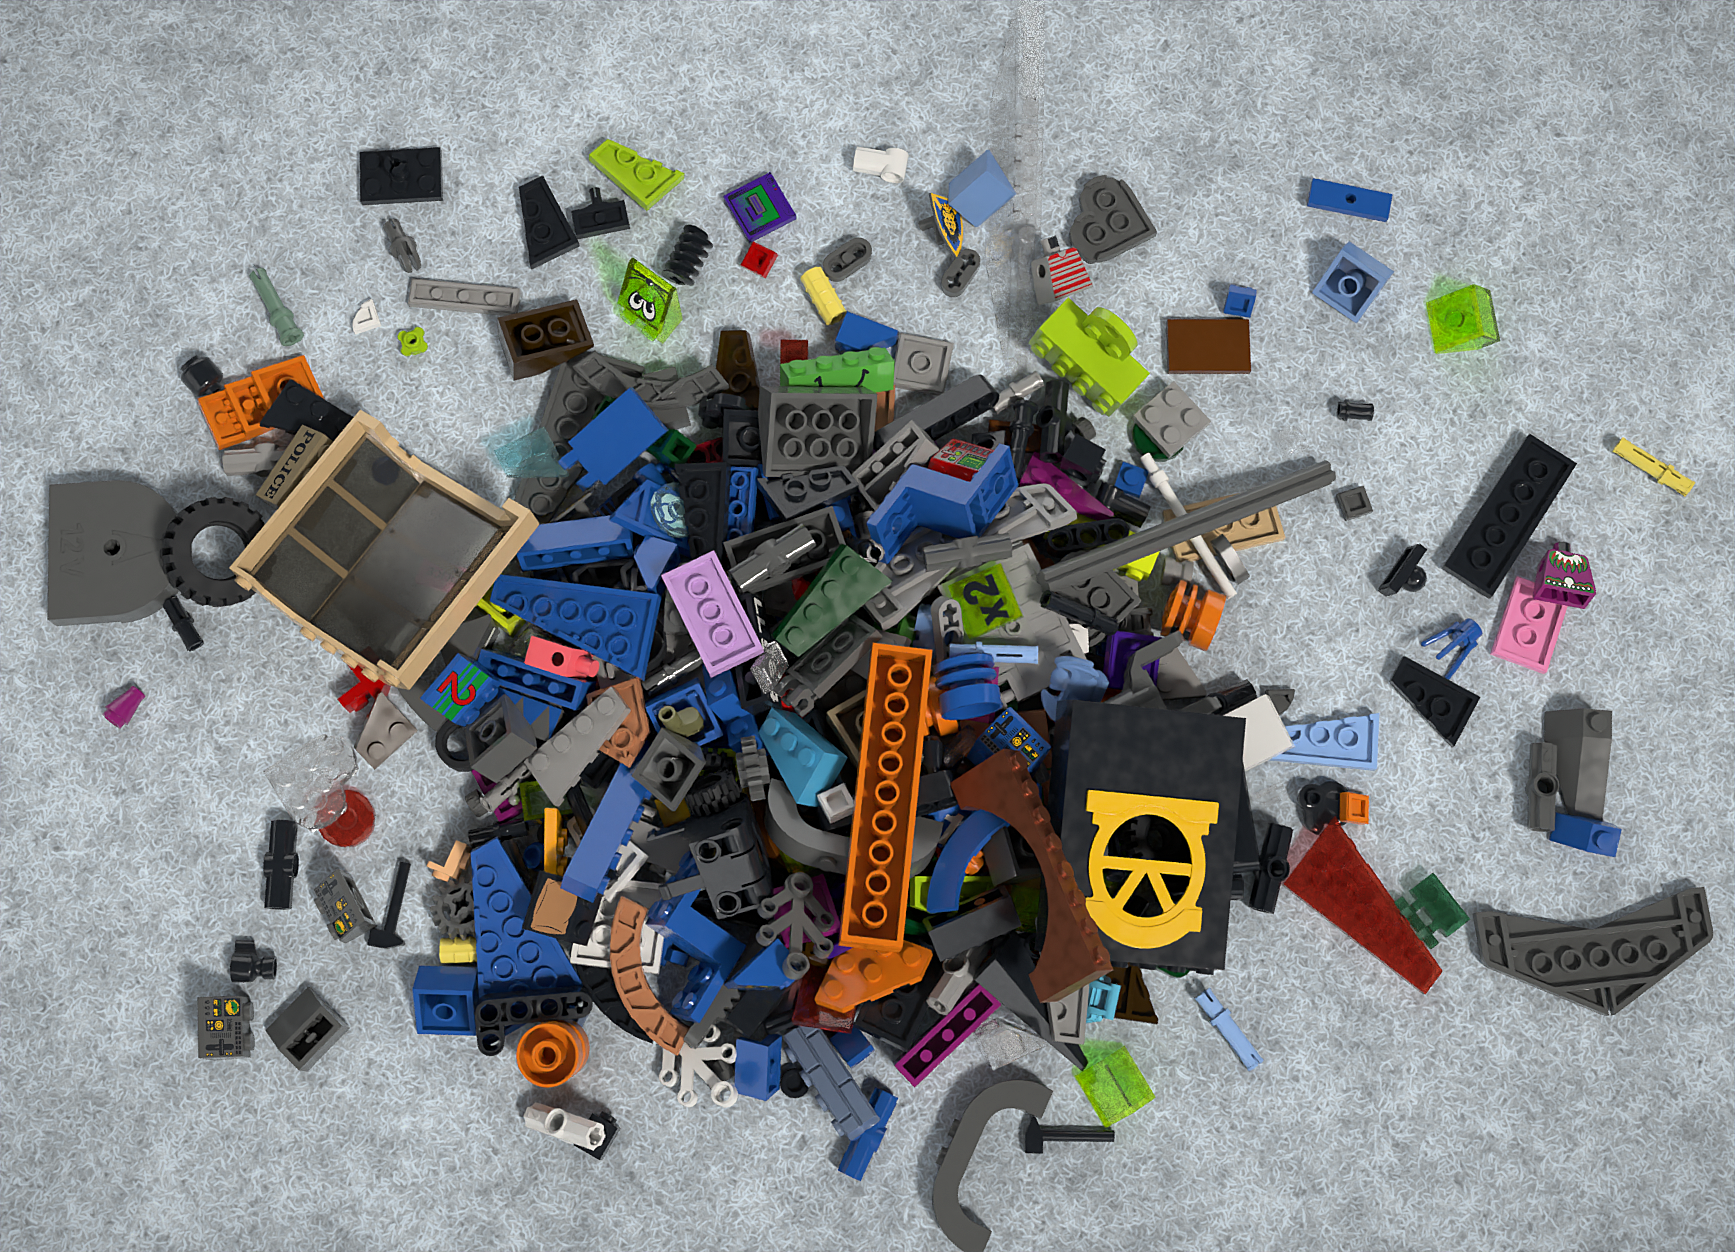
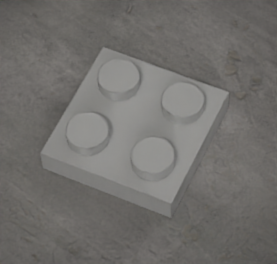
(1171, 419)

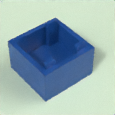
(681, 697)

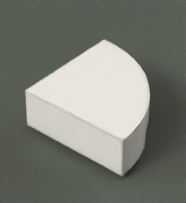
(366, 318)

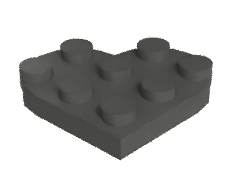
(1109, 221)
(1103, 592)

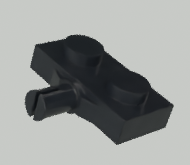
(600, 217)

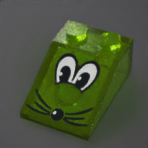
(649, 302)

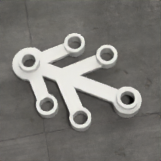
(693, 1060)

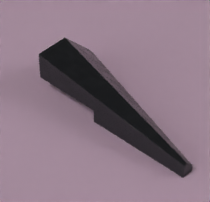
(1008, 981)

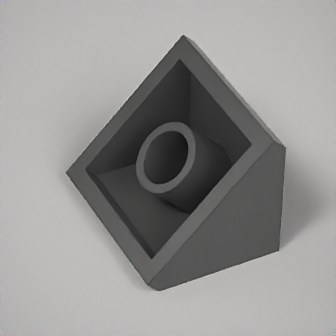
(670, 767)

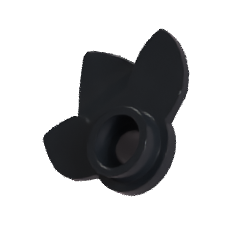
(1325, 807)

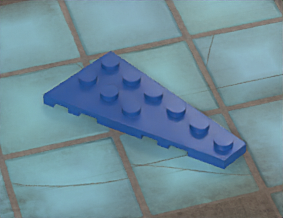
(599, 620)

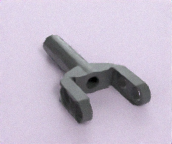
(1139, 688)

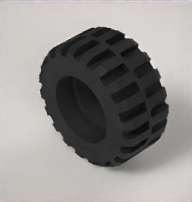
(178, 543)

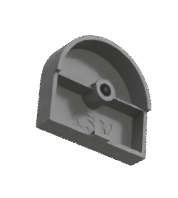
(84, 533)

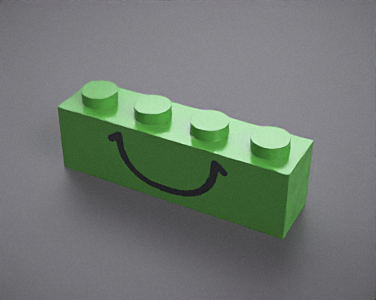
(851, 369)

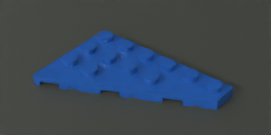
(505, 952)

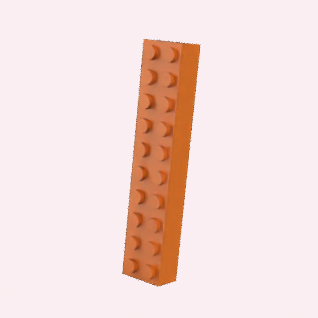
(885, 798)

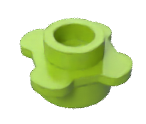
(418, 347)

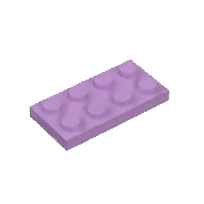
(712, 614)

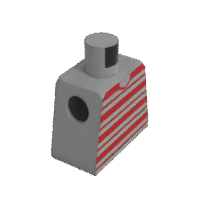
(1058, 272)

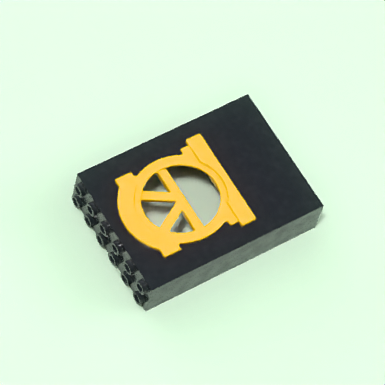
(1162, 763)

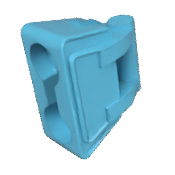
(1102, 999)

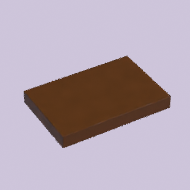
(1208, 346)

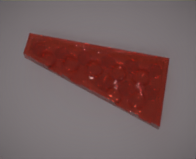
(1351, 897)

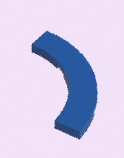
(956, 855)

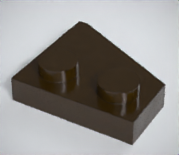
(1134, 997)

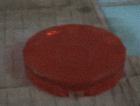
(354, 824)

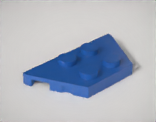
(637, 516)

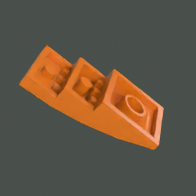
(238, 409)

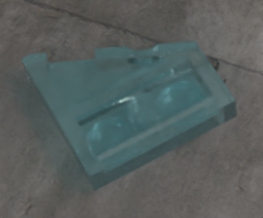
(531, 457)

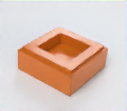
(1354, 808)

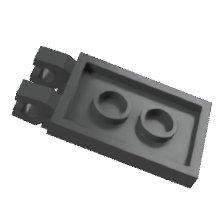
(826, 663)

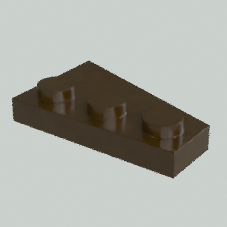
(738, 366)

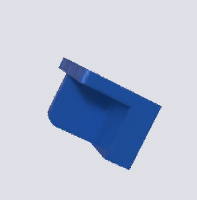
(758, 1066)

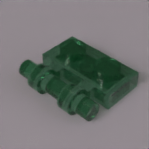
(1438, 905)

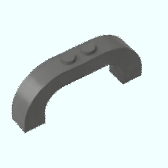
(828, 849)
(965, 1136)

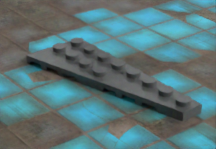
(566, 414)

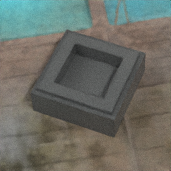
(1354, 503)

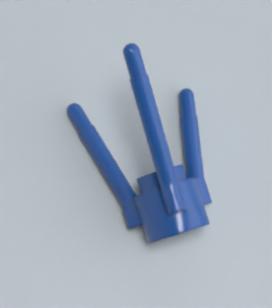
(1463, 635)

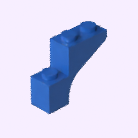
(725, 702)

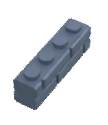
(832, 1080)

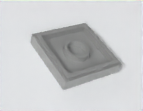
(922, 364)

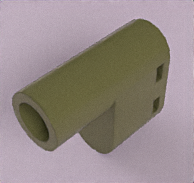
(683, 722)

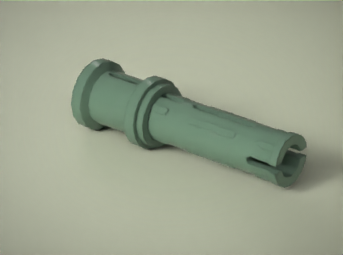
(280, 317)

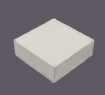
(836, 803)

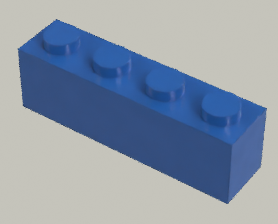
(575, 543)
(535, 681)

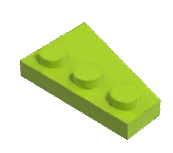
(638, 177)

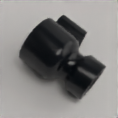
(246, 965)

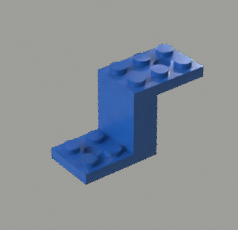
(943, 502)
(700, 939)

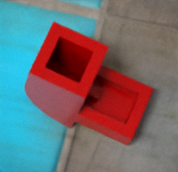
(358, 696)

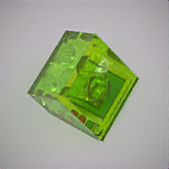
(1463, 320)

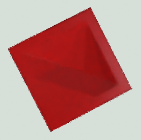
(759, 260)

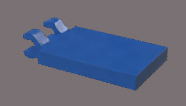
(614, 439)

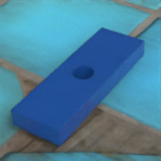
(1365, 202)
(742, 492)

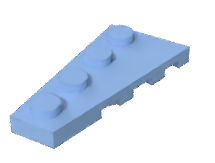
(1335, 743)

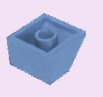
(1352, 281)

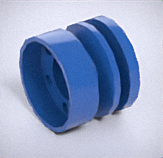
(967, 686)

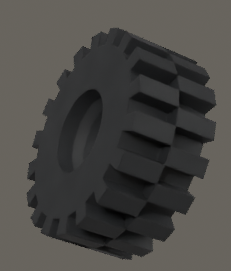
(1137, 844)

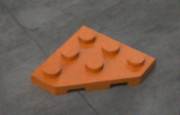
(870, 974)

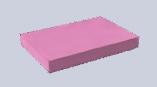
(1528, 628)

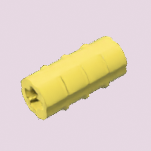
(823, 295)
(457, 950)

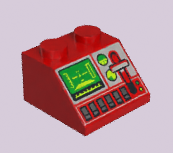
(959, 459)

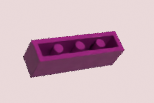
(946, 1034)

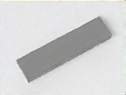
(464, 297)

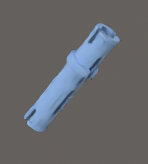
(1000, 653)
(1222, 1020)

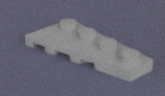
(569, 751)

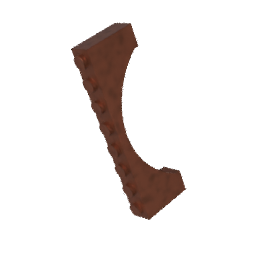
(1072, 946)

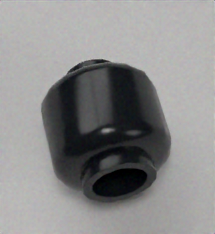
(201, 376)

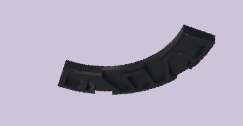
(607, 999)

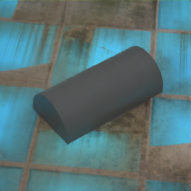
(823, 529)

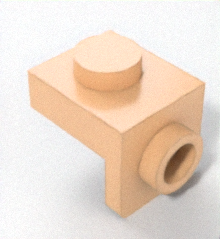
(457, 861)

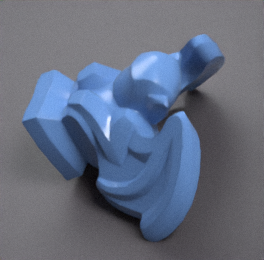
(1078, 683)

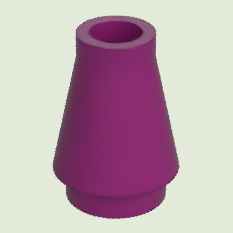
(123, 707)

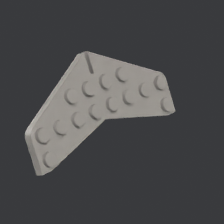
(1024, 515)

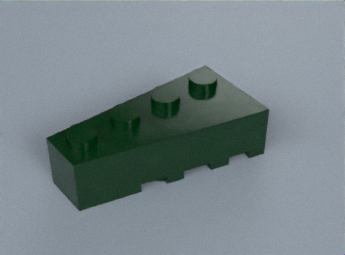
(832, 596)

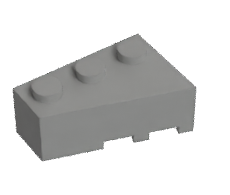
(892, 460)

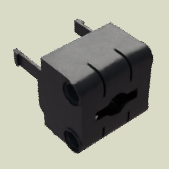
(734, 867)

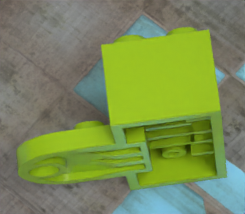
(1091, 354)

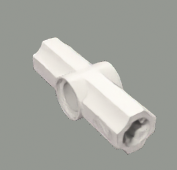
(564, 1126)

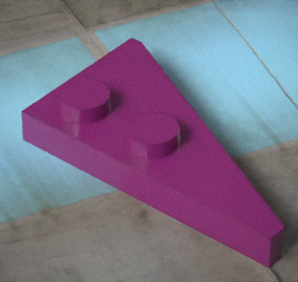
(1046, 473)

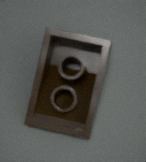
(543, 338)

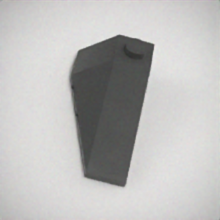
(1582, 757)

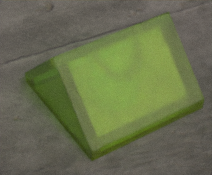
(1115, 1087)

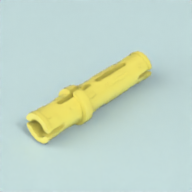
(1659, 470)

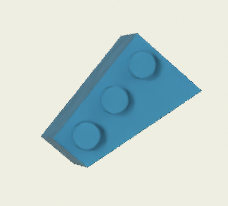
(801, 755)

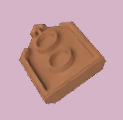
(635, 728)

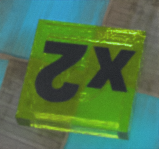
(986, 601)

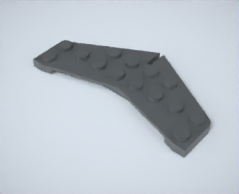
(1581, 962)

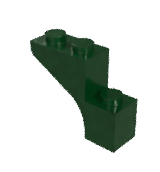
(669, 449)

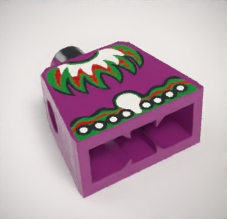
(1564, 578)

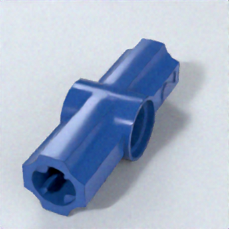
(862, 1147)

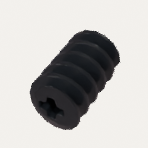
(687, 256)

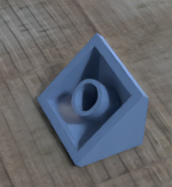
(980, 190)

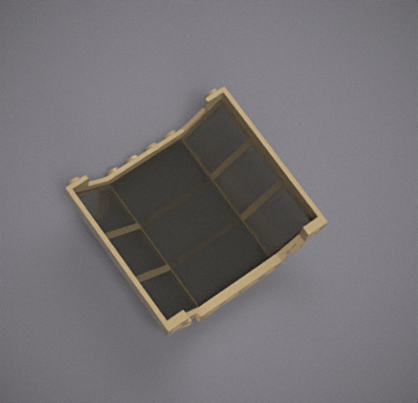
(381, 554)

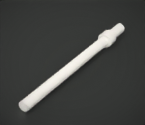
(1160, 480)

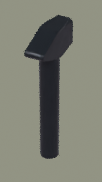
(386, 938)
(1035, 1136)

